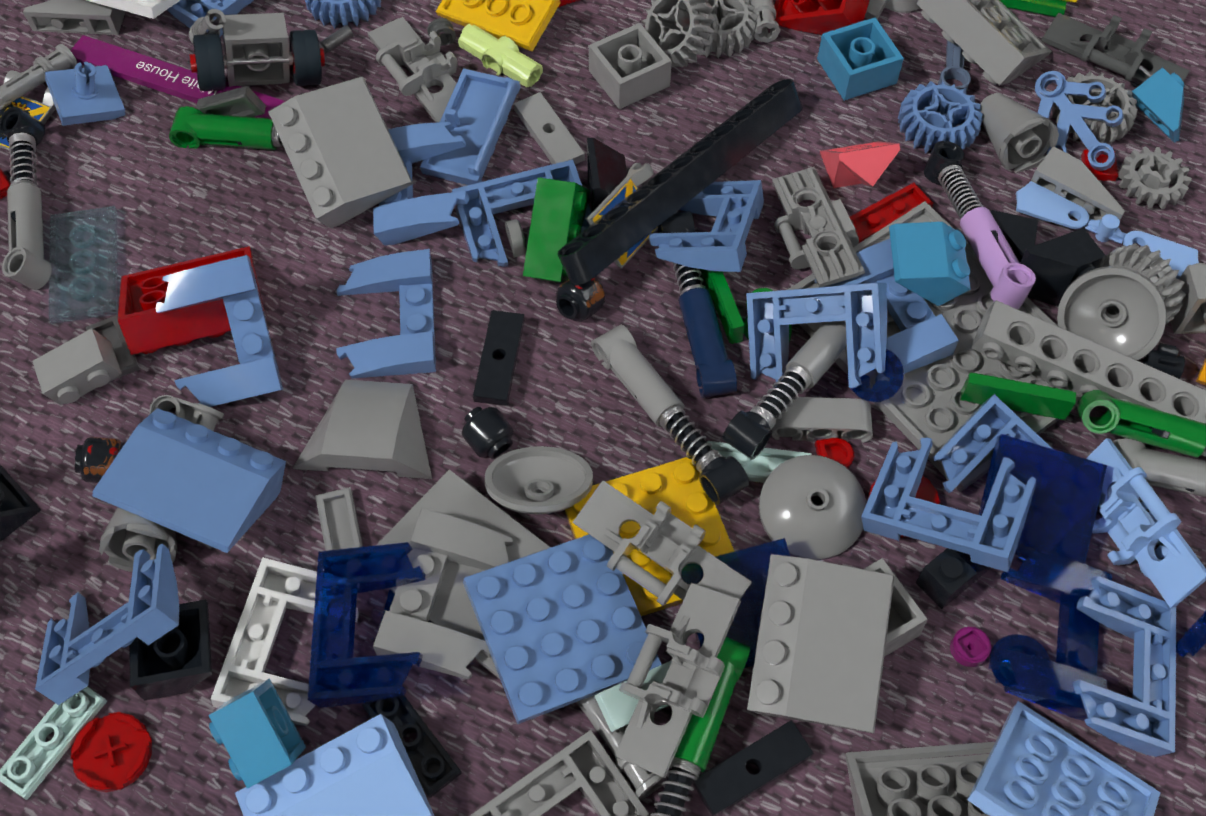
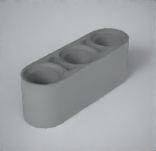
(825, 418)

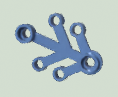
(1072, 114)

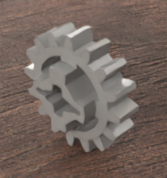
(1154, 177)

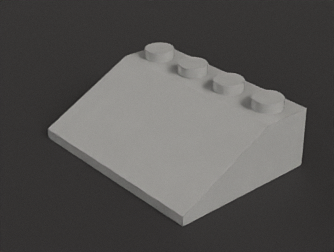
(987, 35)
(340, 150)
(821, 643)
(893, 786)

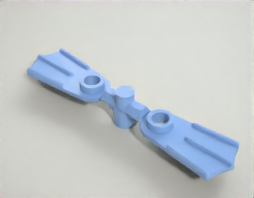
(1053, 208)

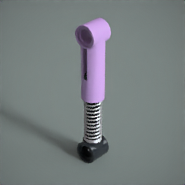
(1008, 277)

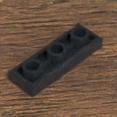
(501, 340)
(772, 754)
(428, 757)

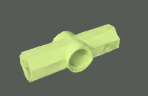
(500, 55)

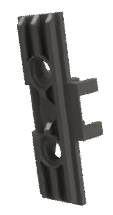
(1109, 48)

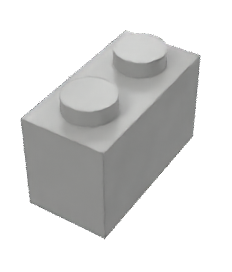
(76, 367)

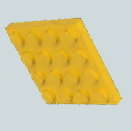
(680, 488)

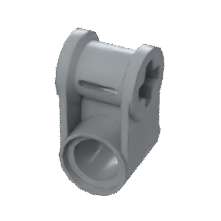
(189, 411)

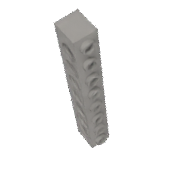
(1097, 363)

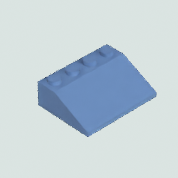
(192, 480)

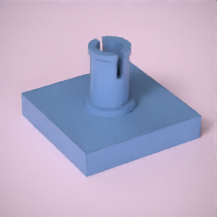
(84, 94)

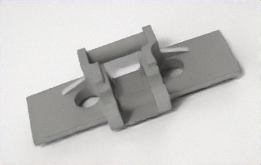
(402, 46)
(831, 230)
(661, 539)
(688, 681)

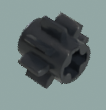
(1166, 360)

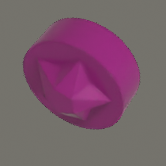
(970, 646)

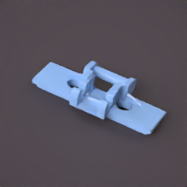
(1136, 531)

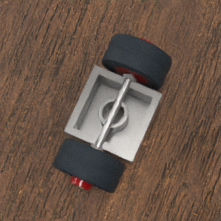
(256, 54)

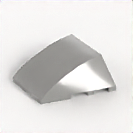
(369, 429)

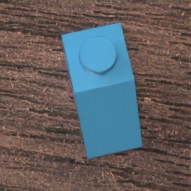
(1162, 101)

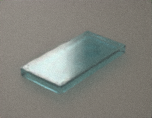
(83, 265)

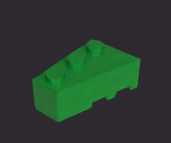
(554, 222)

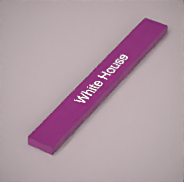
(152, 72)

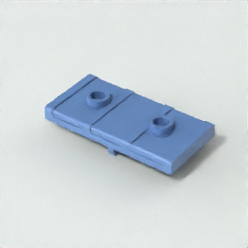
(478, 114)

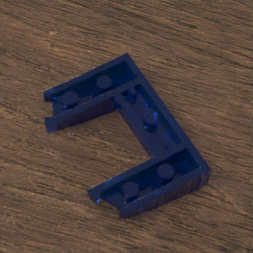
(1078, 634)
(334, 673)

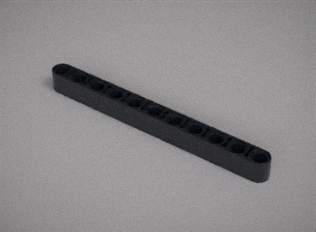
(678, 182)

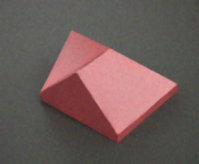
(858, 163)

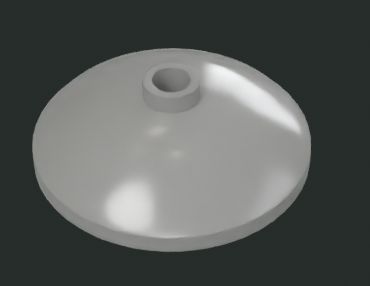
(1129, 332)
(538, 480)
(808, 528)

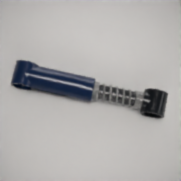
(713, 367)

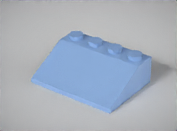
(349, 776)

